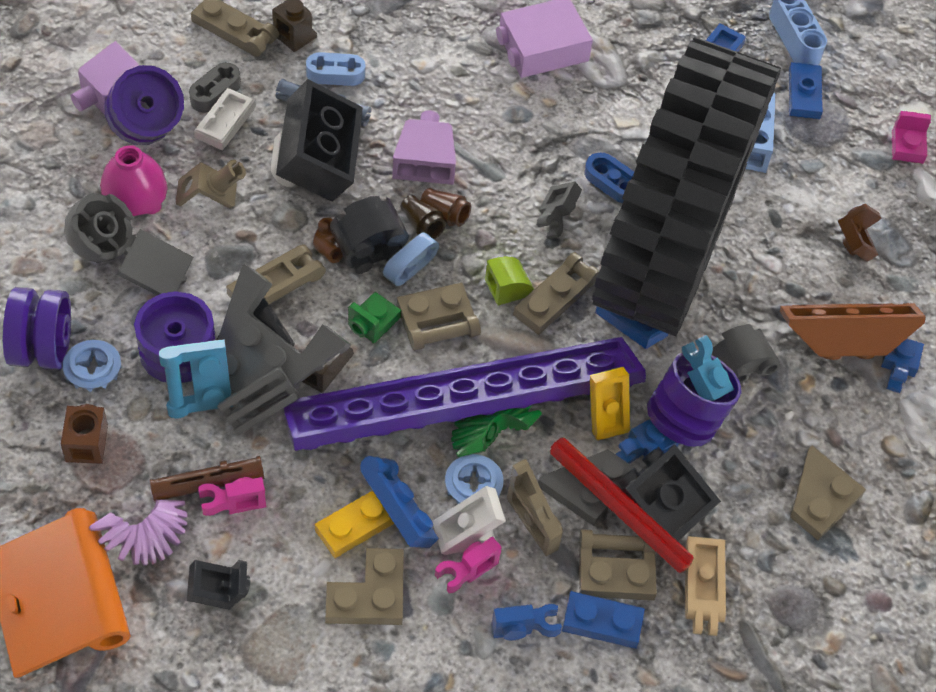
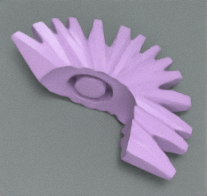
(148, 537)

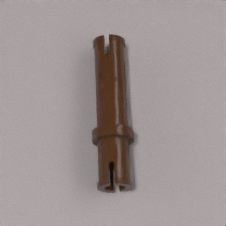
(188, 482)

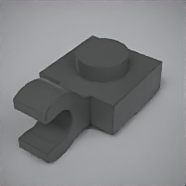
(558, 202)

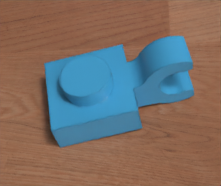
(707, 375)

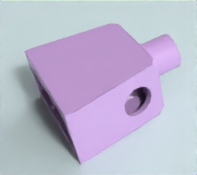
(99, 76)
(425, 151)

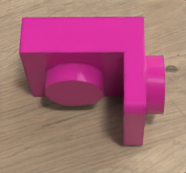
(910, 137)

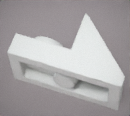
(469, 521)

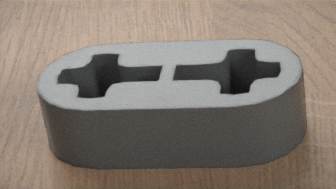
(213, 85)

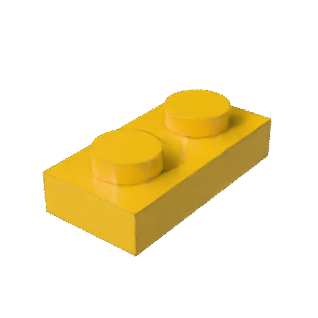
(610, 403)
(353, 524)

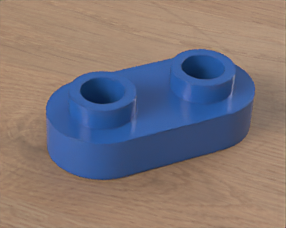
(614, 175)

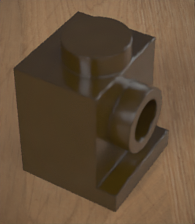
(297, 19)

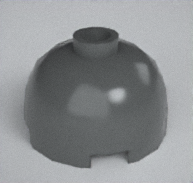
(99, 228)

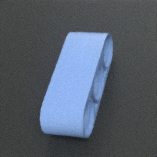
(798, 30)

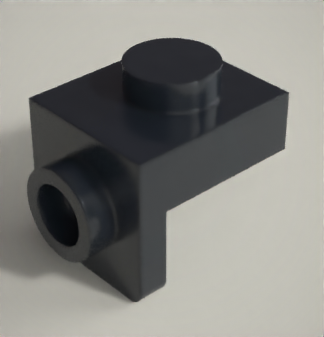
(217, 584)

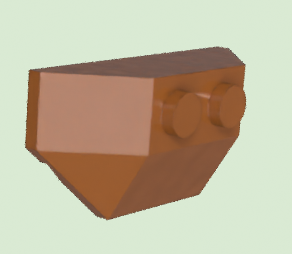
(853, 328)

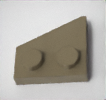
(823, 494)
(533, 509)

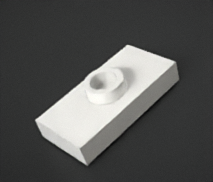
(224, 119)

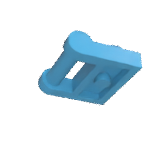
(208, 372)

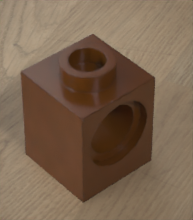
(88, 446)

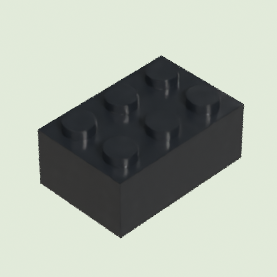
(319, 141)

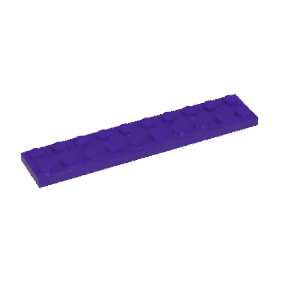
(455, 393)

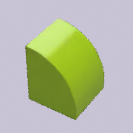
(507, 280)

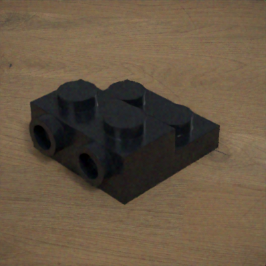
(670, 491)

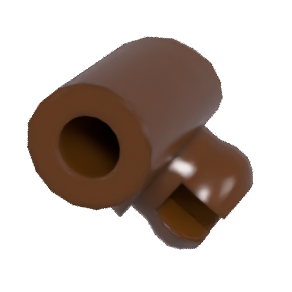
(325, 242)

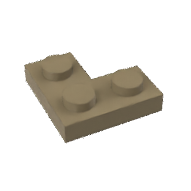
(375, 601)

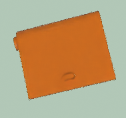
(62, 593)

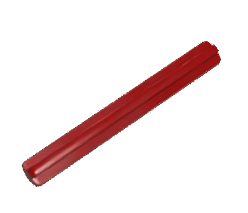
(622, 505)

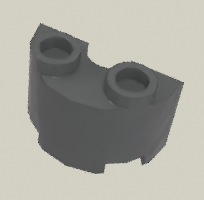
(746, 352)

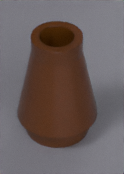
(453, 206)

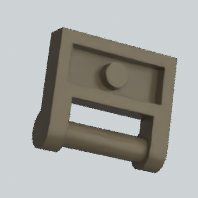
(436, 308)
(616, 576)

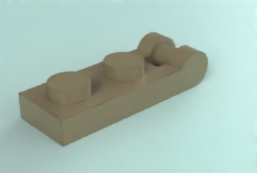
(234, 26)
(285, 276)
(556, 294)

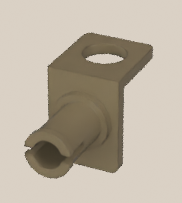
(212, 183)

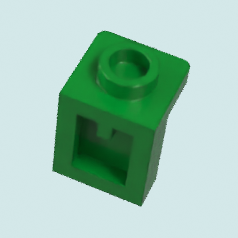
(373, 317)

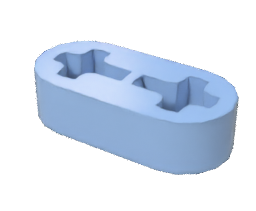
(335, 69)
(411, 259)

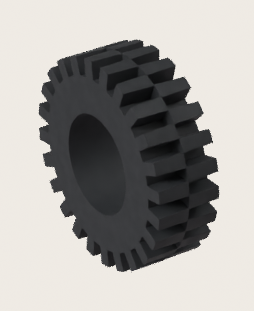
(684, 185)

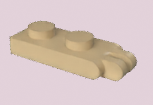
(705, 584)

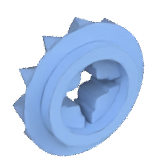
(79, 358)
(461, 470)

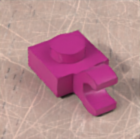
(238, 497)
(475, 562)

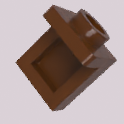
(855, 227)

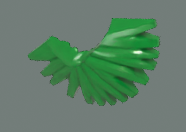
(480, 431)

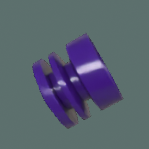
(682, 413)

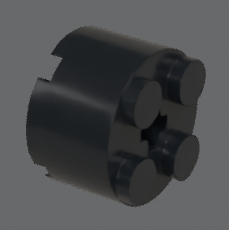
(369, 233)

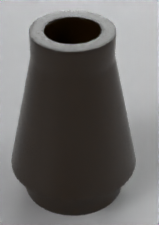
(423, 216)

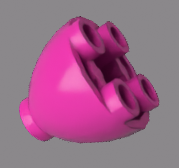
(135, 180)

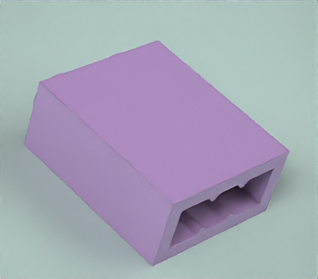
(544, 37)

